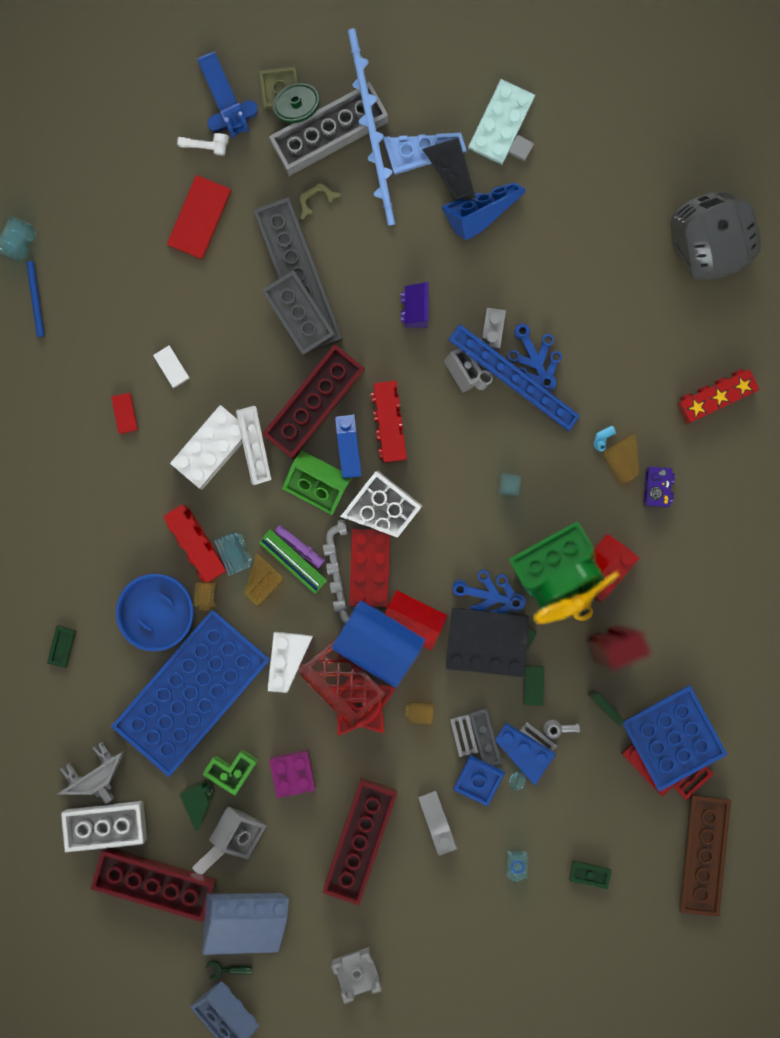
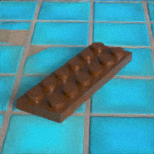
(705, 855)

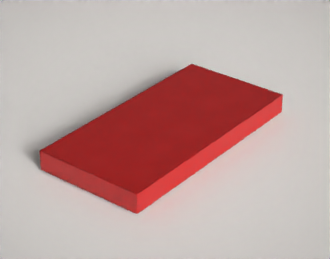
(199, 217)

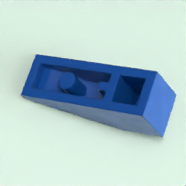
(348, 446)

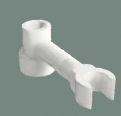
(218, 144)

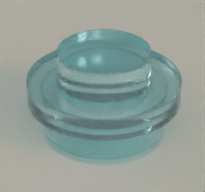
(517, 781)

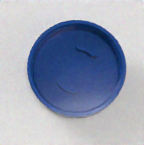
(155, 612)

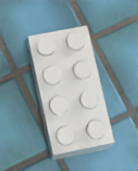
(209, 448)
(104, 826)

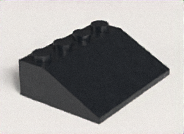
(487, 642)

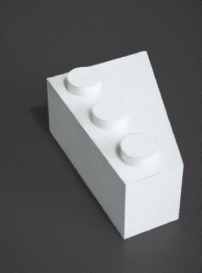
(286, 658)

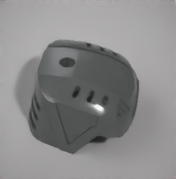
(726, 248)

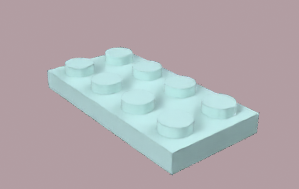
(501, 121)

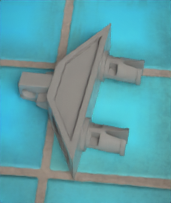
(98, 780)

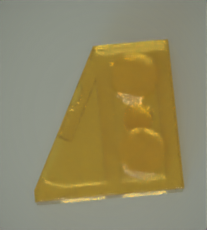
(624, 459)
(262, 581)

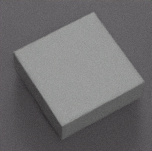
(521, 148)

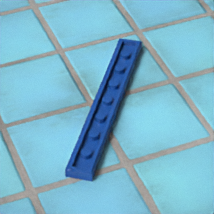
(513, 377)

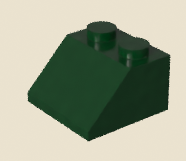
(197, 801)

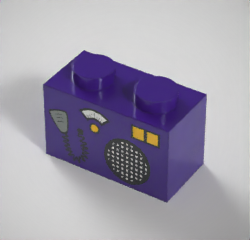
(658, 487)

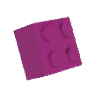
(292, 773)

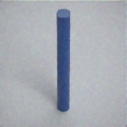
(35, 298)

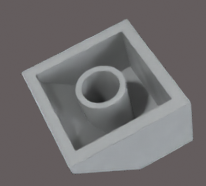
(237, 833)

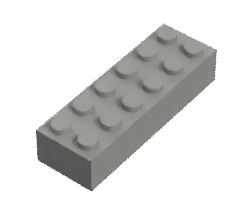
(325, 131)

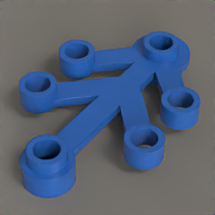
(536, 359)
(492, 595)

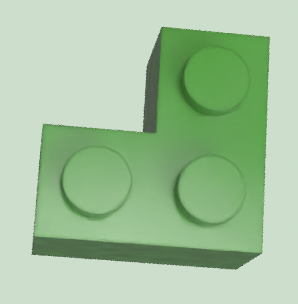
(230, 776)

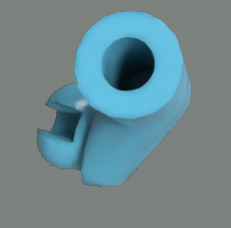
(601, 438)

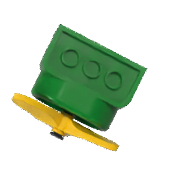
(561, 575)

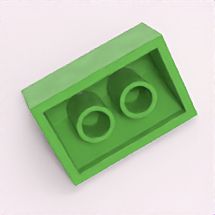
(316, 482)

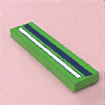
(292, 561)

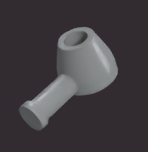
(560, 728)

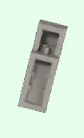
(437, 822)

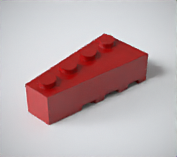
(390, 422)
(195, 543)

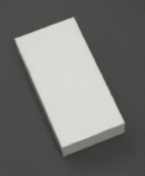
(171, 366)

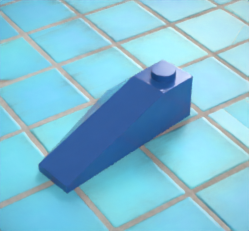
(475, 214)

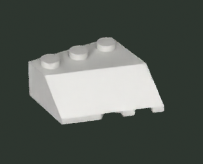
(382, 506)

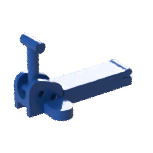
(231, 114)

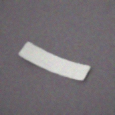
(207, 860)

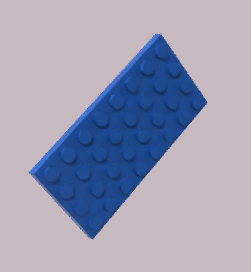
(190, 693)

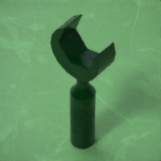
(232, 969)

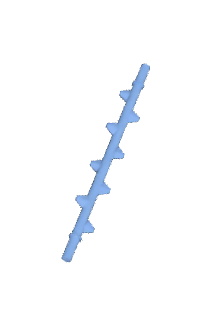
(368, 120)

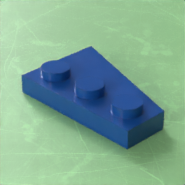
(525, 752)

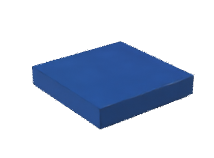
(478, 780)

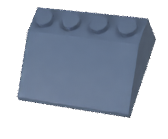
(244, 923)

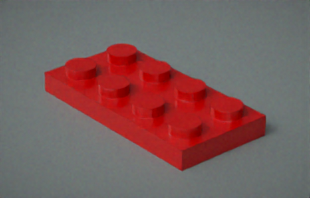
(369, 567)

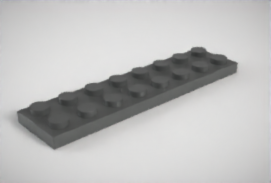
(291, 253)

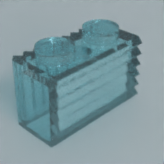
(16, 239)
(233, 553)

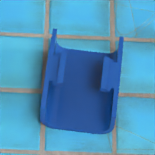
(378, 644)

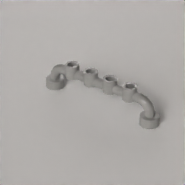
(334, 569)

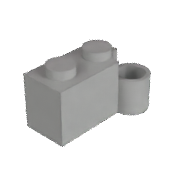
(493, 328)
(467, 371)

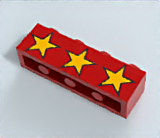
(718, 396)

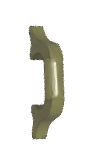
(312, 191)

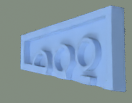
(407, 153)

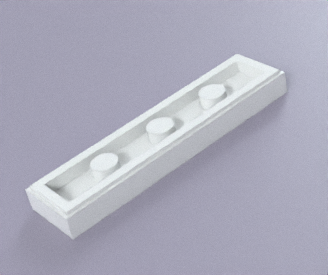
(253, 445)

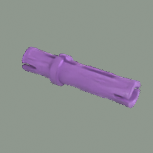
(298, 546)

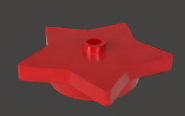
(374, 717)

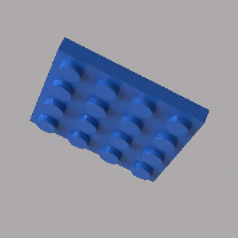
(674, 738)

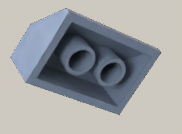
(224, 1013)

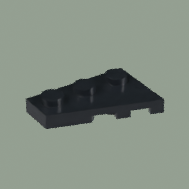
(452, 166)

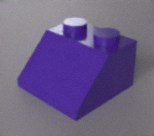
(416, 305)

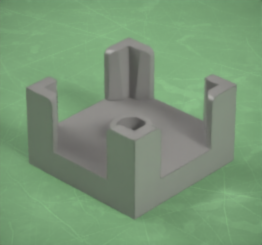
(356, 974)

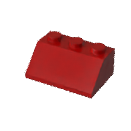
(613, 557)
(417, 617)

